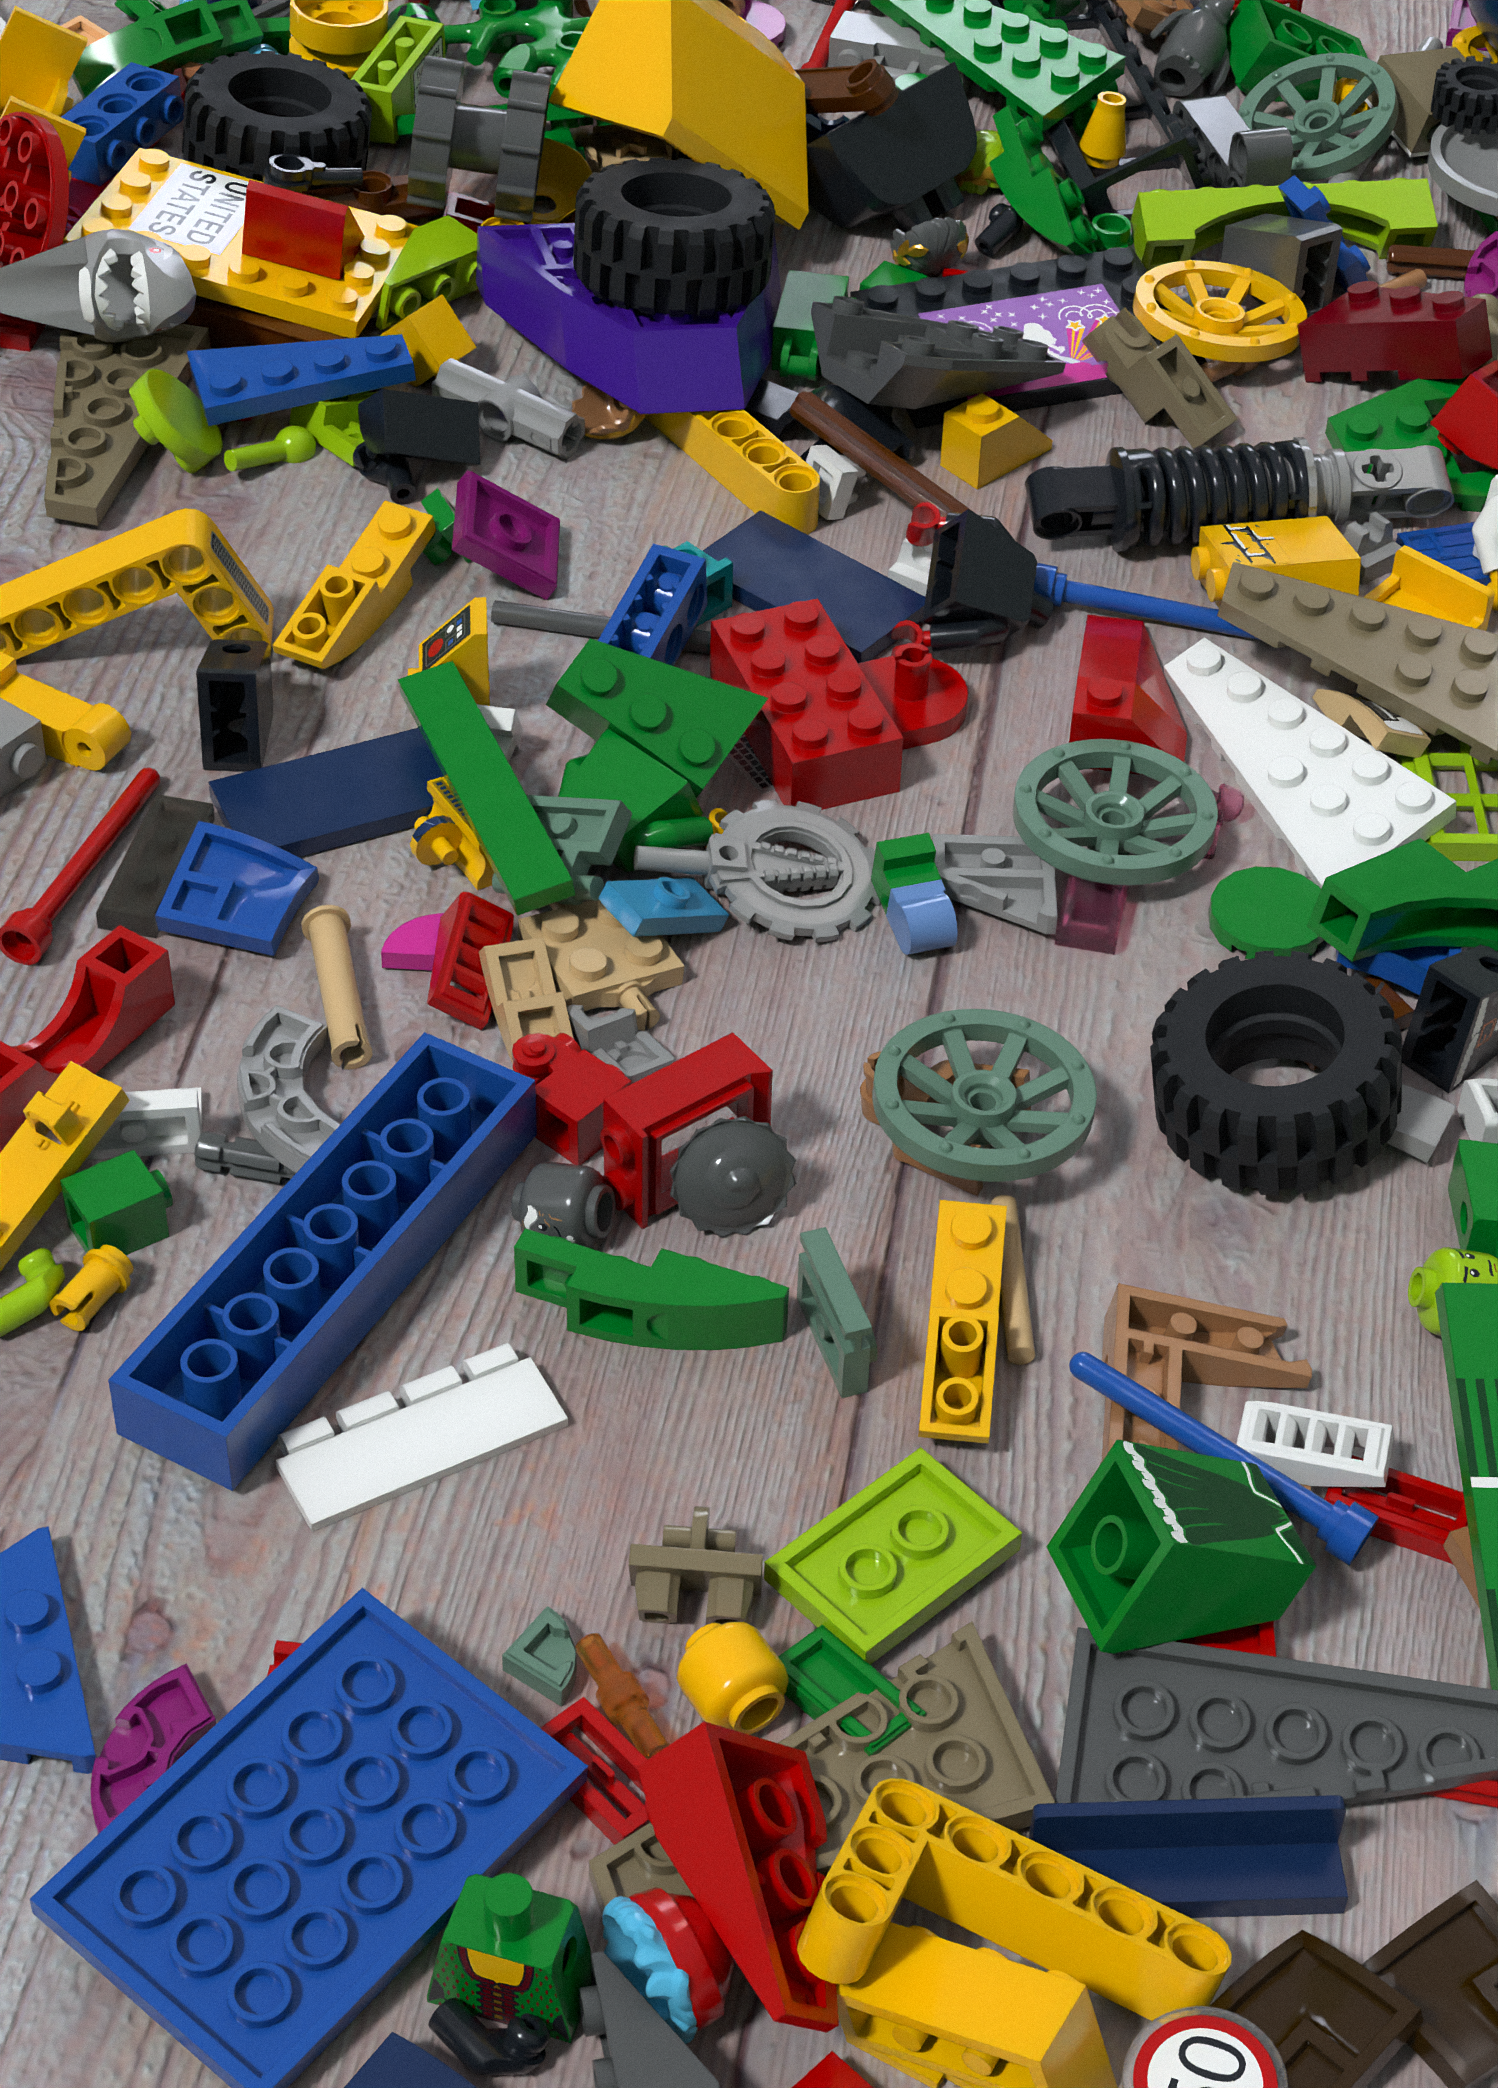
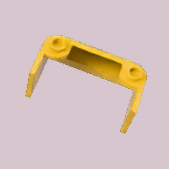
(36, 71)

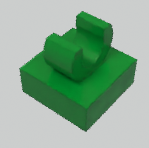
(443, 512)

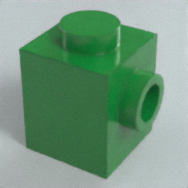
(117, 1204)

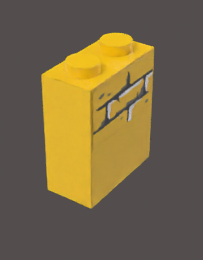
(1296, 548)

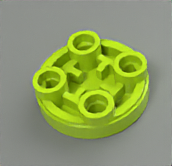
(175, 418)

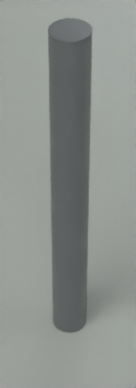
(573, 622)

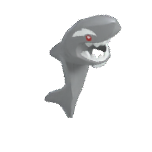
(102, 286)

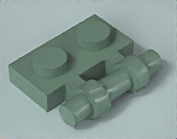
(583, 834)

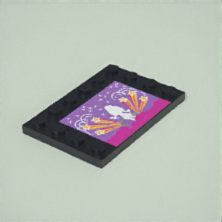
(1046, 300)

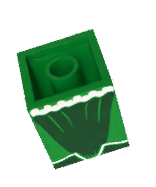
(1176, 1548)

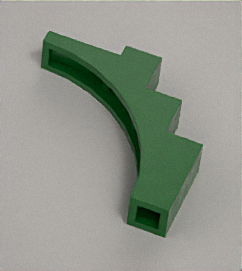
(1407, 901)

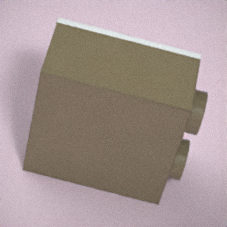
(1414, 84)

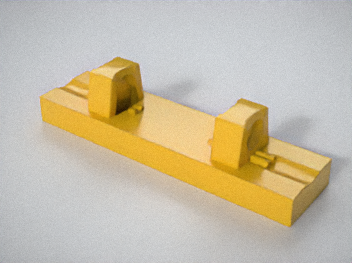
(79, 1113)

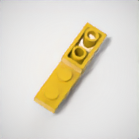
(358, 596)
(963, 1322)

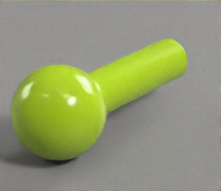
(291, 445)

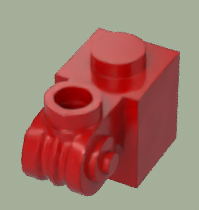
(568, 1092)

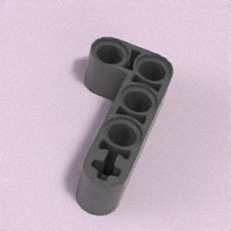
(1232, 150)

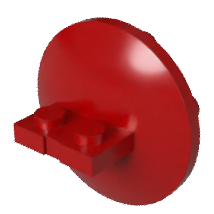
(32, 188)

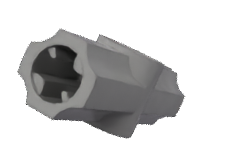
(511, 408)

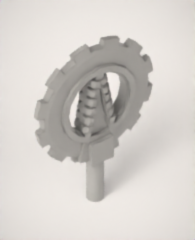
(754, 872)

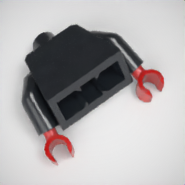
(976, 582)

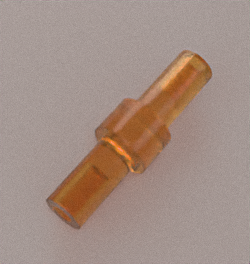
(621, 1695)

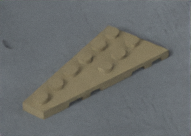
(94, 415)
(1401, 659)
(961, 1750)

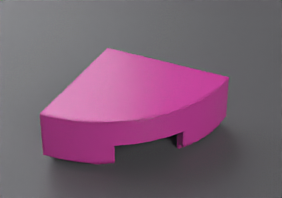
(412, 944)

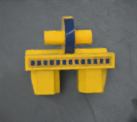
(449, 838)

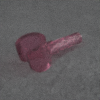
(1229, 804)

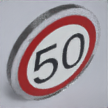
(1203, 2051)

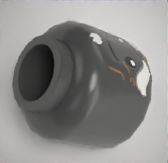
(565, 1203)

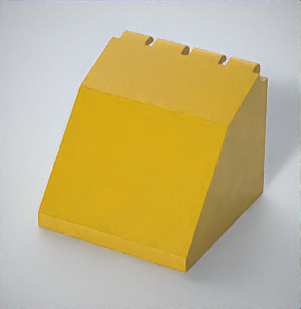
(699, 84)

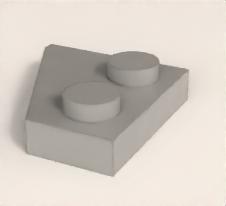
(998, 878)

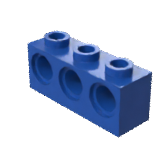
(123, 116)
(660, 605)

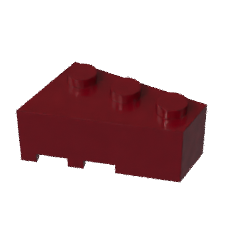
(1396, 330)

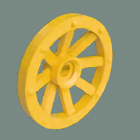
(1217, 325)

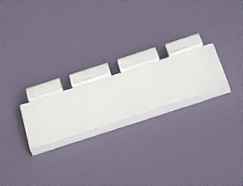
(434, 1436)

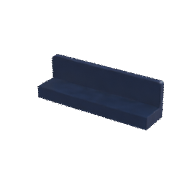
(1209, 1852)

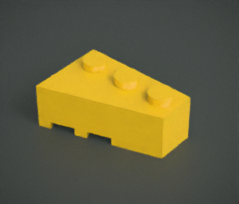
(972, 2017)

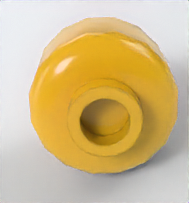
(733, 1677)

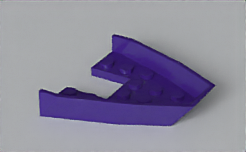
(630, 355)

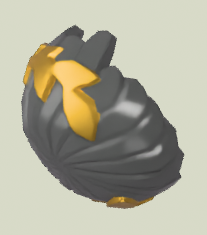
(930, 246)

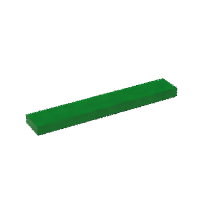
(486, 788)

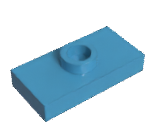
(663, 906)

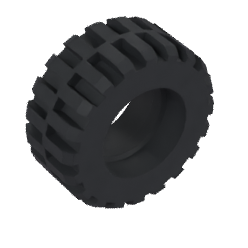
(270, 105)
(673, 237)
(1286, 1132)

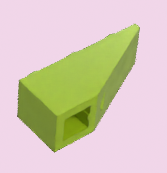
(433, 262)

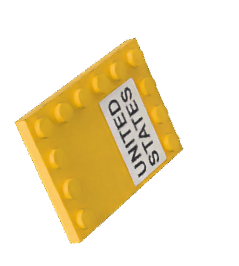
(203, 220)

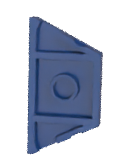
(39, 1672)

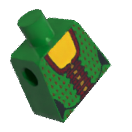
(513, 1954)

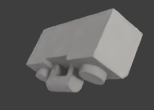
(882, 39)

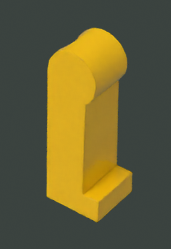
(70, 727)

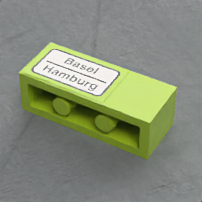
(395, 70)

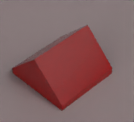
(299, 230)

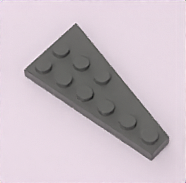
(1260, 1725)

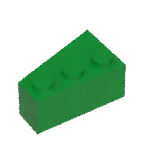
(657, 707)

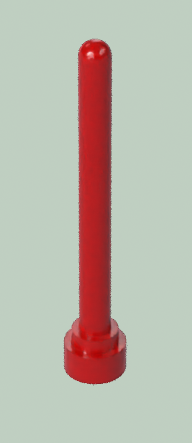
(29, 932)

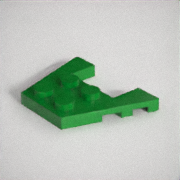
(1403, 421)

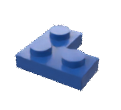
(1313, 205)

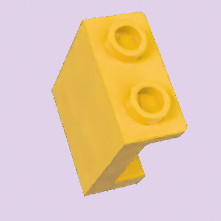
(1434, 590)

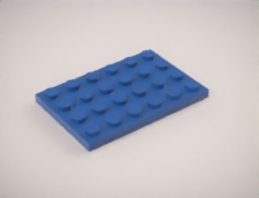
(308, 1845)

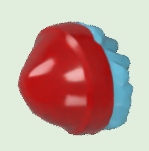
(670, 1957)

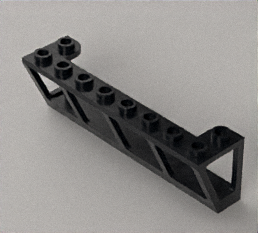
(1179, 144)

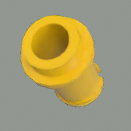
(103, 1274)

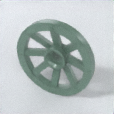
(1321, 123)
(1112, 820)
(983, 1103)

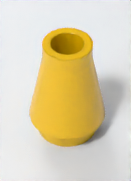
(1105, 133)

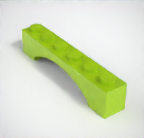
(1372, 213)

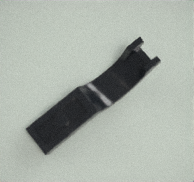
(772, 404)

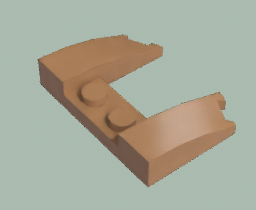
(1180, 1339)

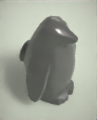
(1193, 48)

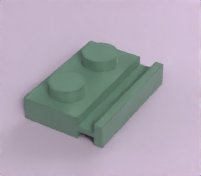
(835, 1313)

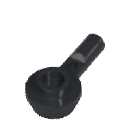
(301, 173)

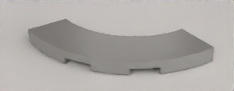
(273, 1090)

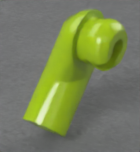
(32, 1298)

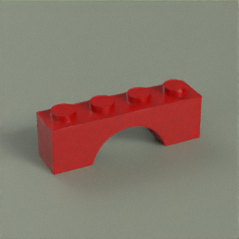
(112, 1000)

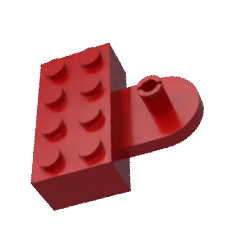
(830, 722)

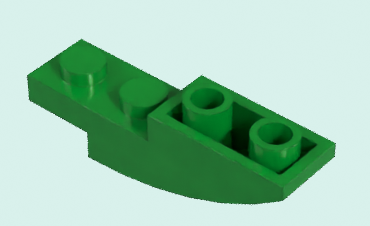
(169, 41)
(1035, 188)
(664, 1306)

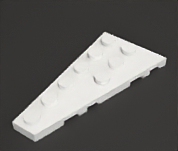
(1302, 771)

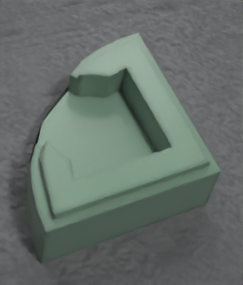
(544, 1657)

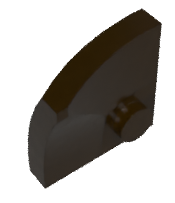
(1451, 1973)
(1323, 2013)

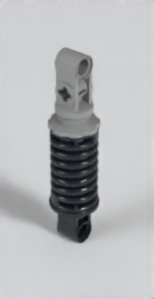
(1208, 486)

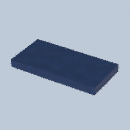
(786, 566)
(332, 794)

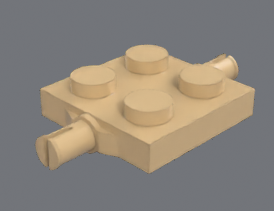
(601, 961)

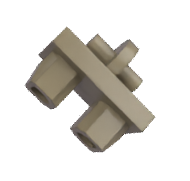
(695, 1561)

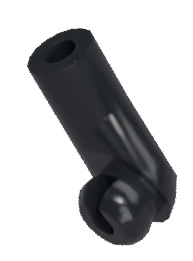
(1002, 226)
(387, 470)
(491, 2050)

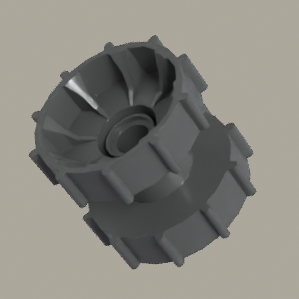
(477, 138)

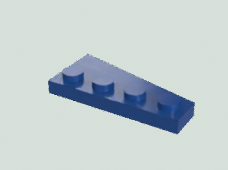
(287, 375)

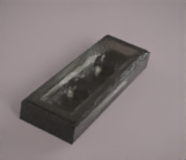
(151, 864)

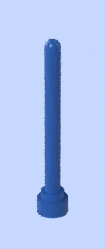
(1059, 589)
(1338, 1525)

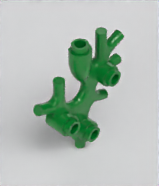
(498, 29)

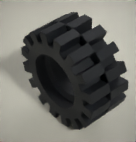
(1467, 95)

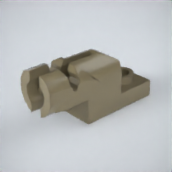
(1159, 377)

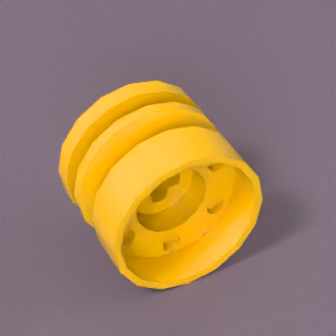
(337, 31)

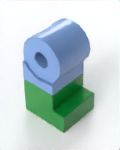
(913, 894)

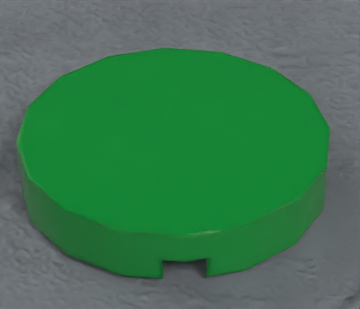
(1264, 911)

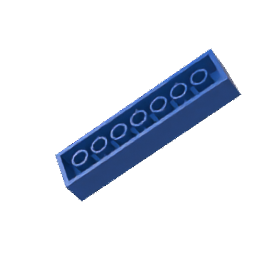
(323, 1261)

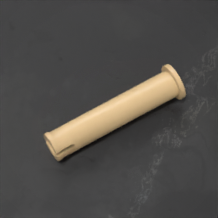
(328, 930)

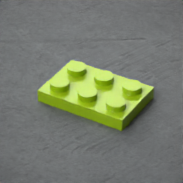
(893, 1556)

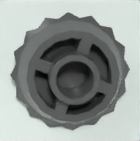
(732, 1176)

